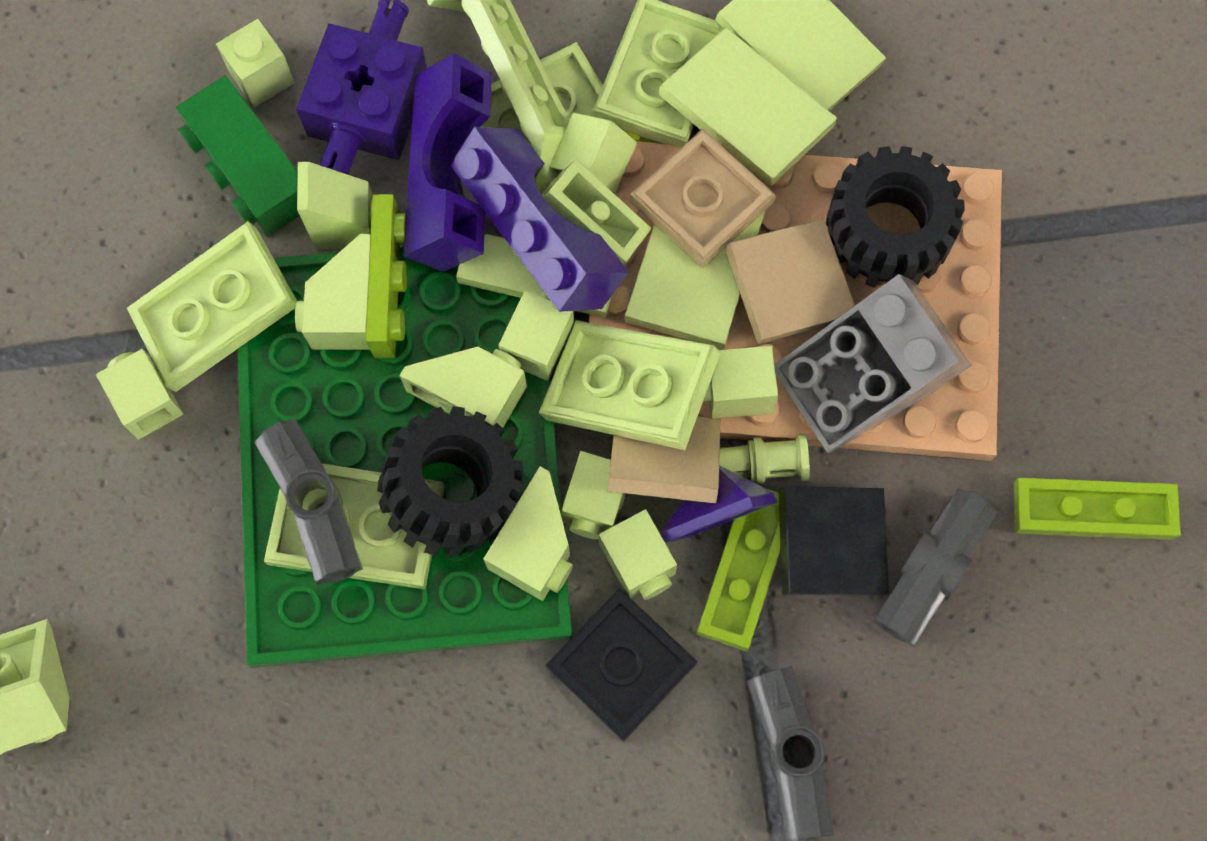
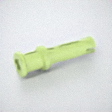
(768, 459)

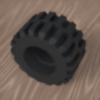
(901, 181)
(463, 443)

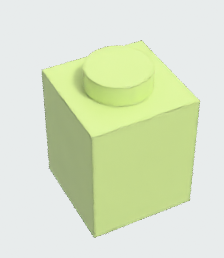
(255, 63)
(597, 146)
(537, 334)
(743, 383)
(138, 393)
(587, 501)
(638, 556)

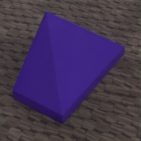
(734, 500)

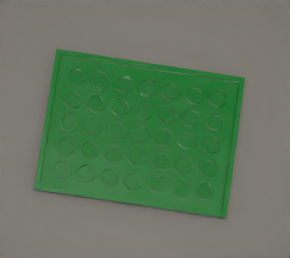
(350, 416)

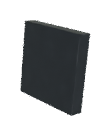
(833, 541)
(621, 664)

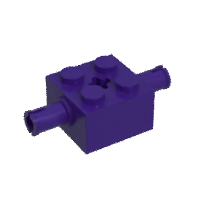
(362, 89)

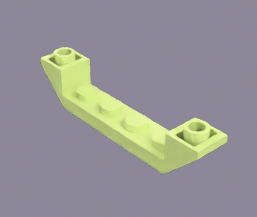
(520, 74)

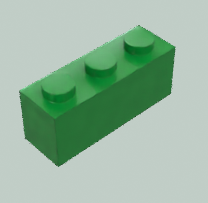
(241, 155)

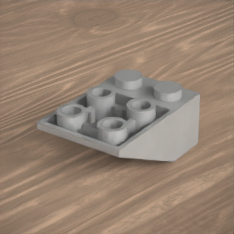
(871, 363)

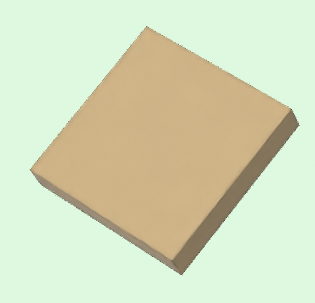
(702, 198)
(789, 280)
(668, 471)

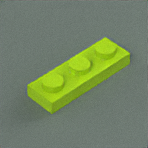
(386, 277)
(1096, 508)
(743, 578)

